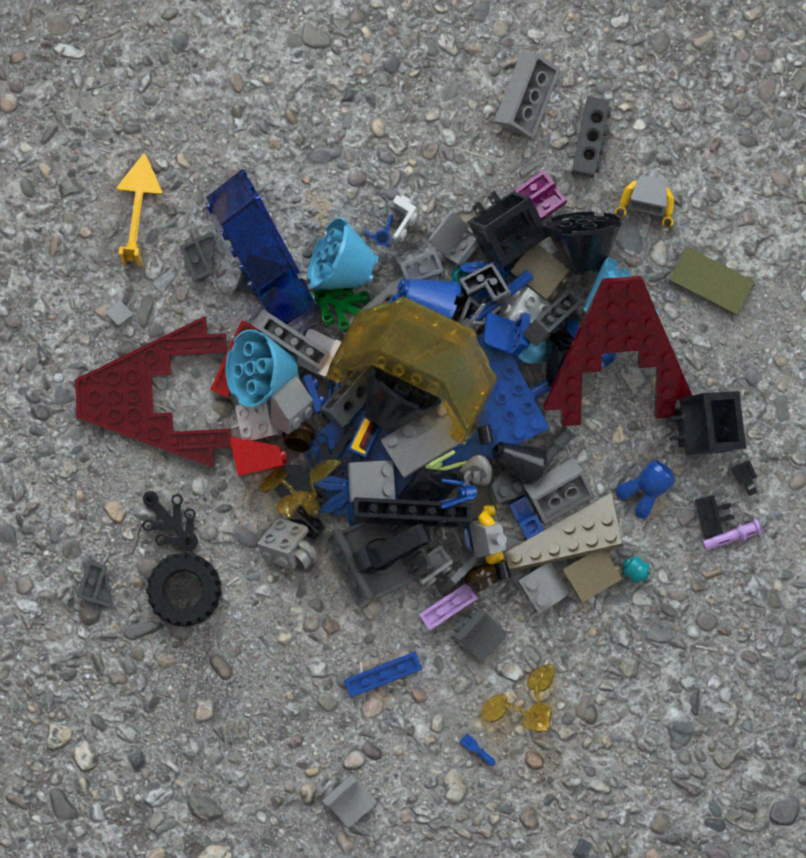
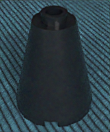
(557, 349)
(521, 460)

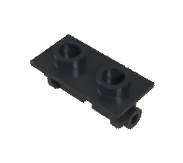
(314, 525)

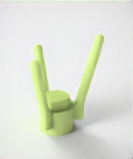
(437, 463)

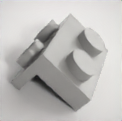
(441, 564)

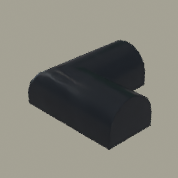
(489, 279)

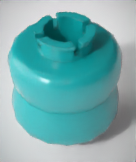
(636, 569)

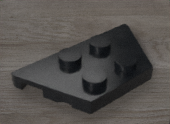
(427, 485)

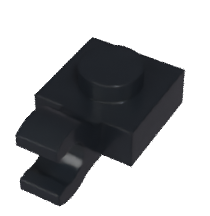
(745, 474)

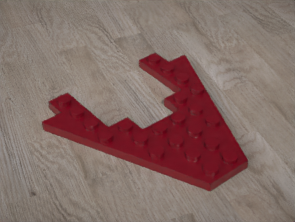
(615, 322)
(122, 394)

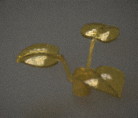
(290, 503)
(539, 714)

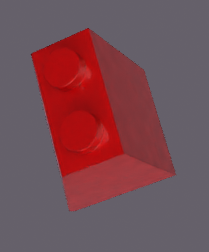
(256, 457)

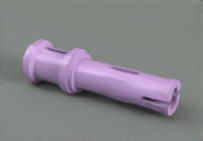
(741, 533)

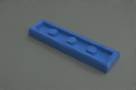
(382, 674)

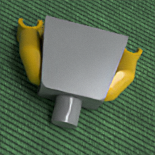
(648, 196)
(488, 536)

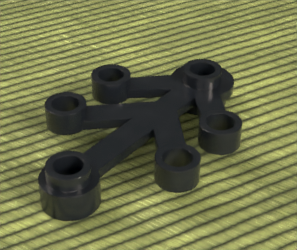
(335, 453)
(172, 523)

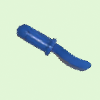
(471, 744)

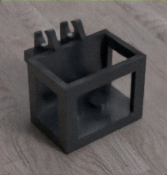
(505, 227)
(710, 423)

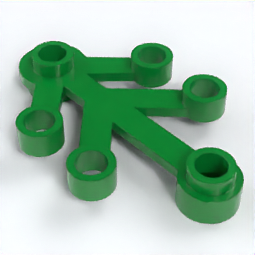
(340, 305)

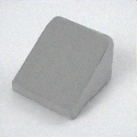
(119, 313)

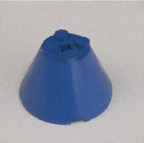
(430, 293)

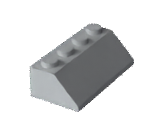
(527, 94)
(420, 441)

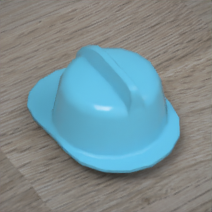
(534, 354)

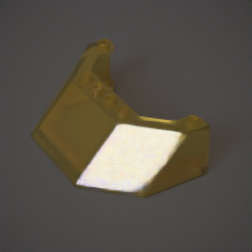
(424, 352)

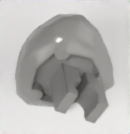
(477, 470)

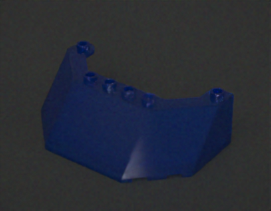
(261, 250)

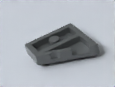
(199, 255)
(505, 487)

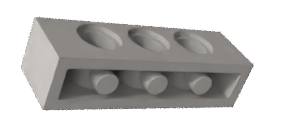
(291, 339)

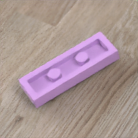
(448, 606)

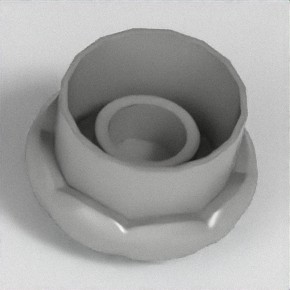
(305, 555)

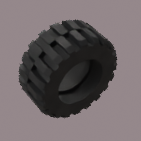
(184, 563)

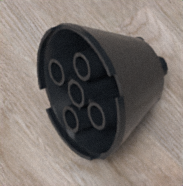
(583, 239)
(394, 401)

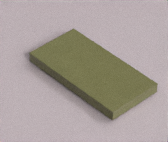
(711, 280)

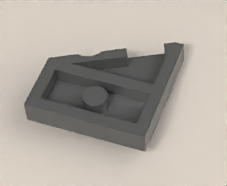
(455, 575)
(95, 584)

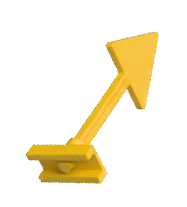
(138, 180)

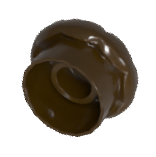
(300, 438)
(481, 577)

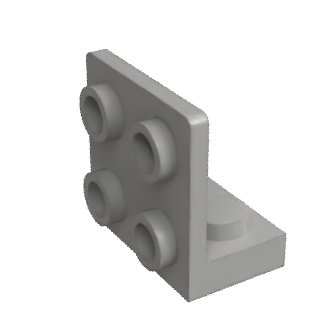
(419, 262)

